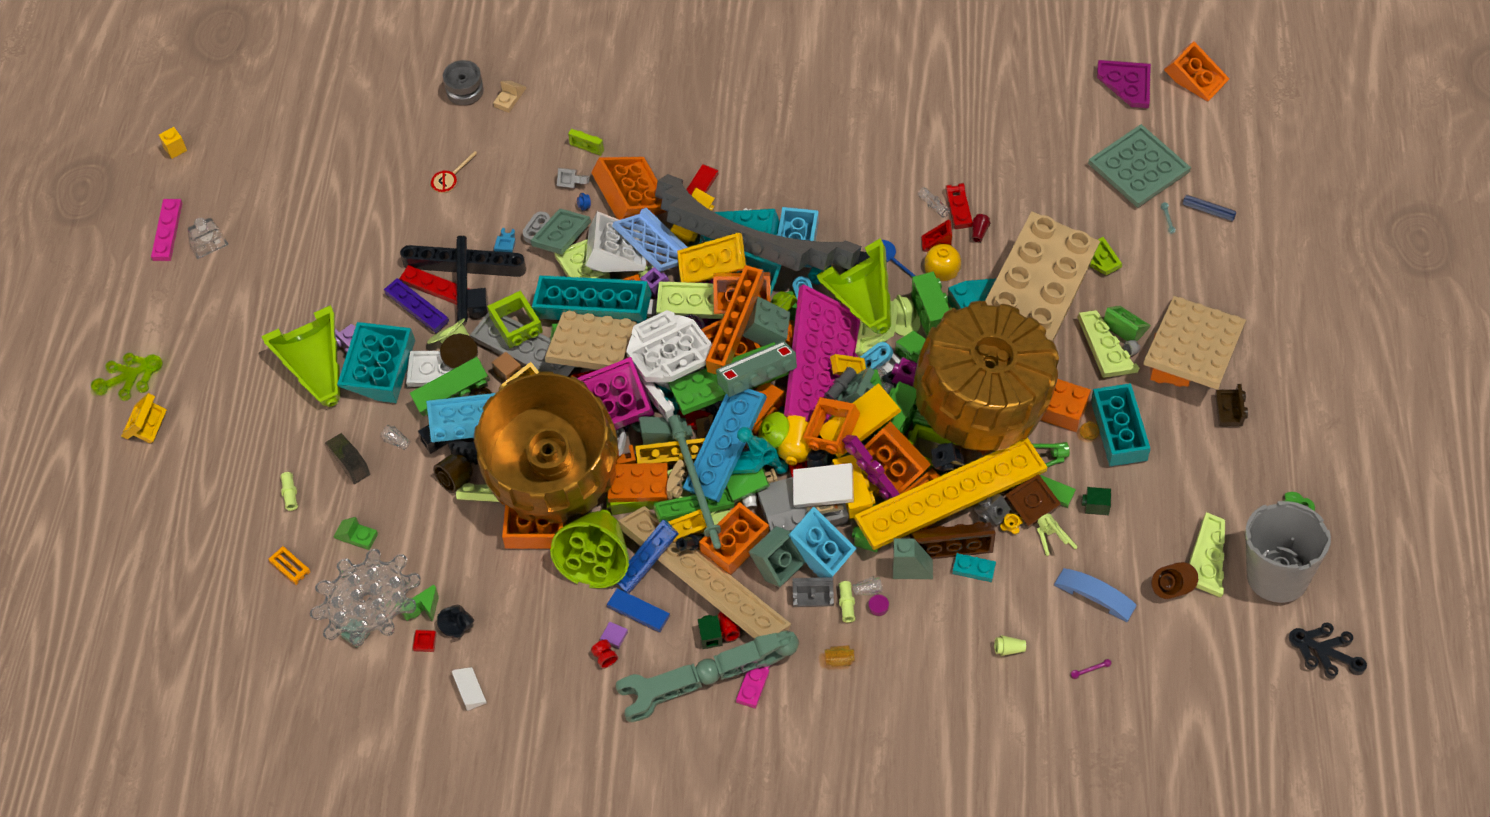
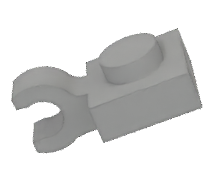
(569, 178)

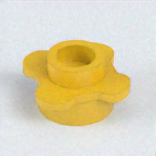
(1011, 518)

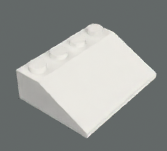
(609, 249)

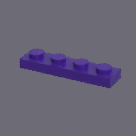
(416, 305)

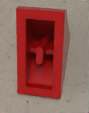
(939, 235)

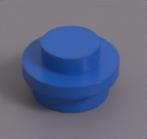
(583, 201)

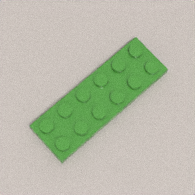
(702, 387)

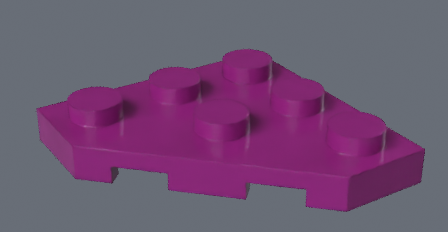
(1127, 81)

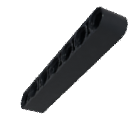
(477, 260)

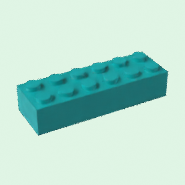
(593, 296)

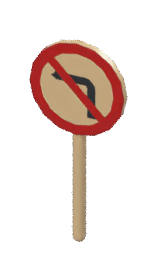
(445, 181)

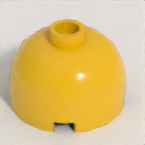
(944, 262)

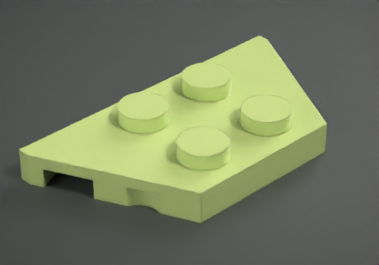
(868, 338)

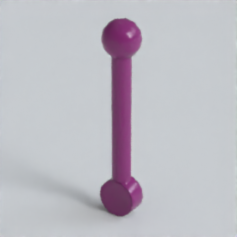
(1075, 674)

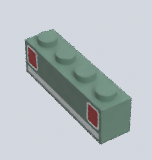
(756, 368)

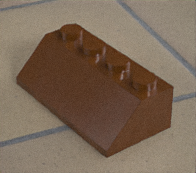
(961, 539)

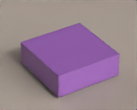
(614, 634)

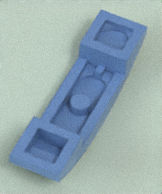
(1097, 591)

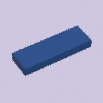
(638, 610)

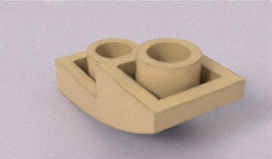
(674, 484)

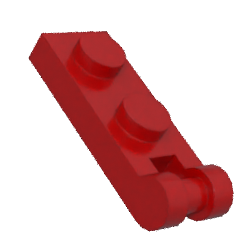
(959, 206)

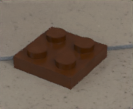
(1033, 500)

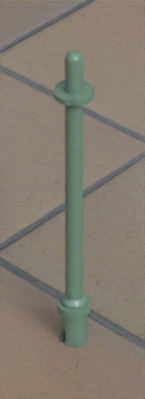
(679, 434)

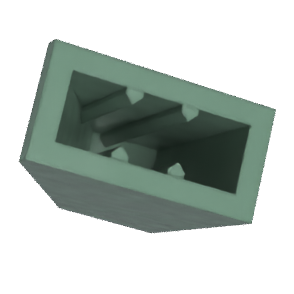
(658, 430)
(911, 560)

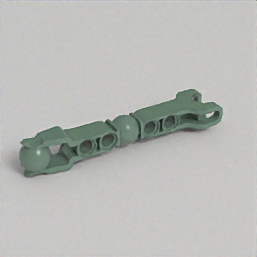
(652, 691)

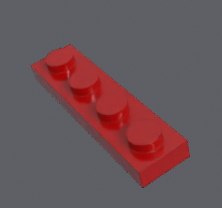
(430, 284)

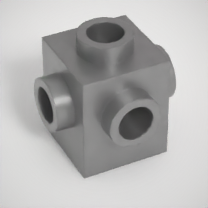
(992, 509)

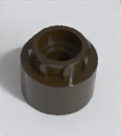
(453, 472)

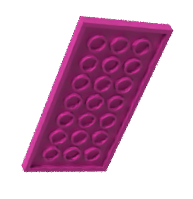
(820, 331)

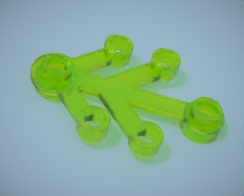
(128, 374)

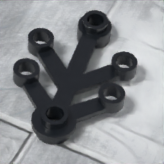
(1325, 649)

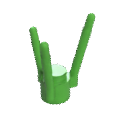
(1058, 450)

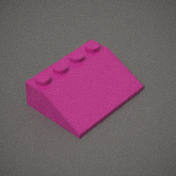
(620, 392)

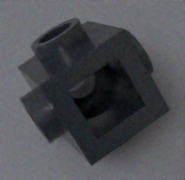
(947, 457)

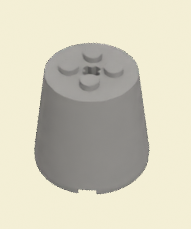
(1284, 550)

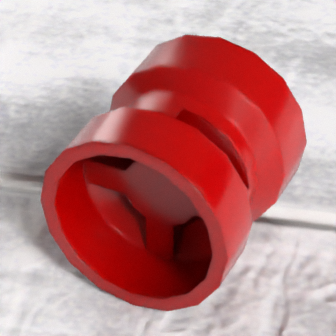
(603, 652)

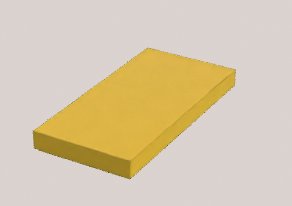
(715, 256)
(875, 410)

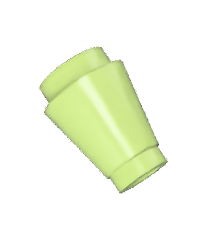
(1008, 645)

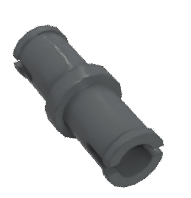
(840, 384)

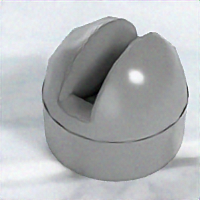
(1132, 347)

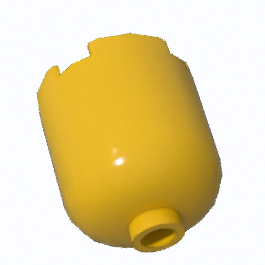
(794, 447)

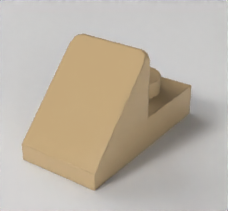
(509, 95)

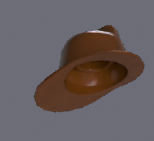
(1174, 580)

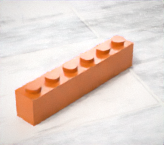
(735, 319)

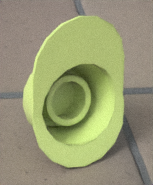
(907, 316)
(455, 329)

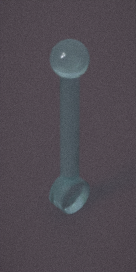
(1164, 206)

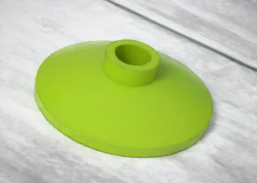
(774, 429)

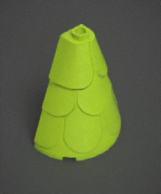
(864, 288)
(311, 355)

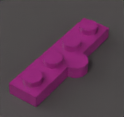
(873, 469)

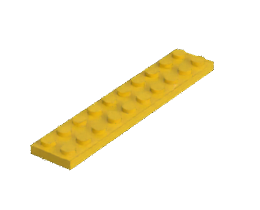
(950, 493)

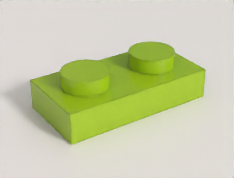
(586, 142)

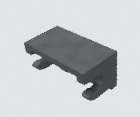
(813, 592)

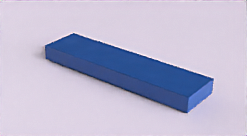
(648, 555)

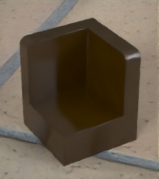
(703, 426)

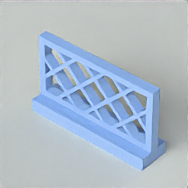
(658, 234)

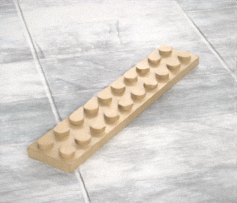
(709, 580)

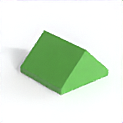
(1125, 323)

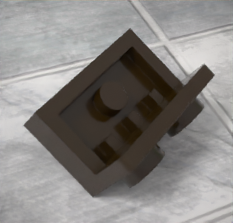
(1231, 406)

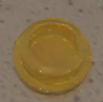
(1089, 431)

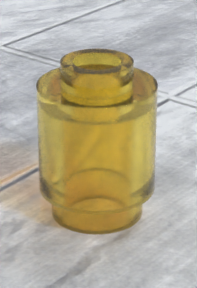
(839, 656)

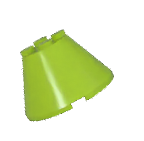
(591, 550)

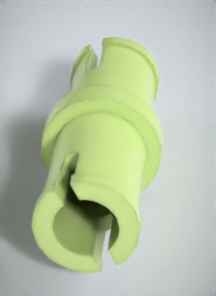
(289, 491)
(846, 601)

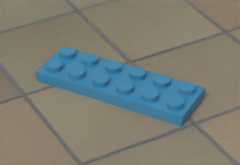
(721, 446)

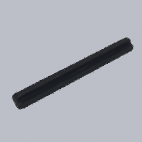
(462, 300)

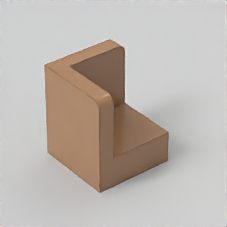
(505, 366)

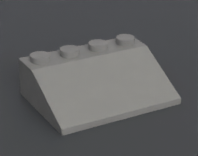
(779, 508)

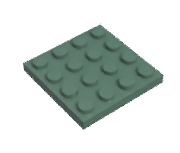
(1139, 165)

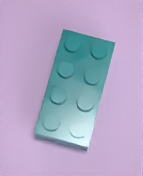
(762, 220)
(1120, 424)

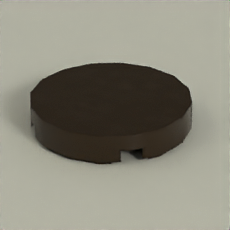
(458, 350)

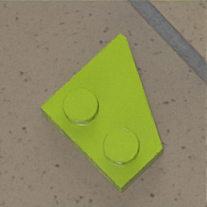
(1105, 258)

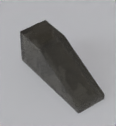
(348, 458)

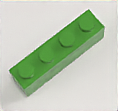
(452, 384)

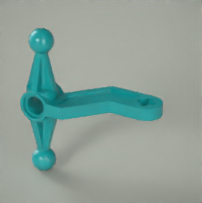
(760, 454)

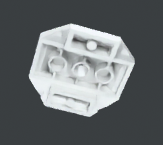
(667, 347)

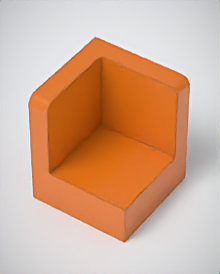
(627, 458)

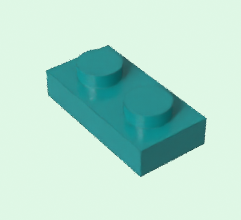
(974, 567)

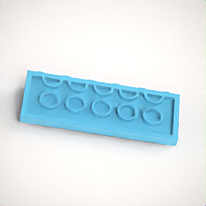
(455, 416)

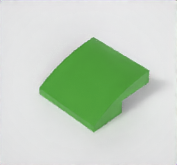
(746, 484)

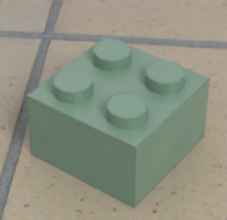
(767, 323)
(777, 556)

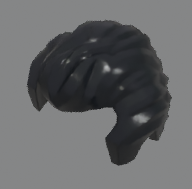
(454, 621)

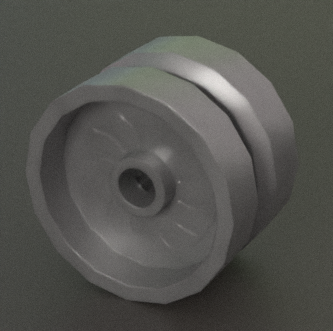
(463, 82)

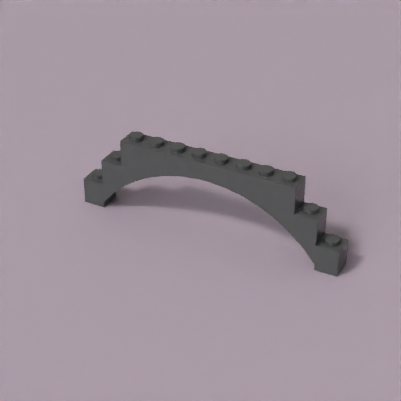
(788, 252)

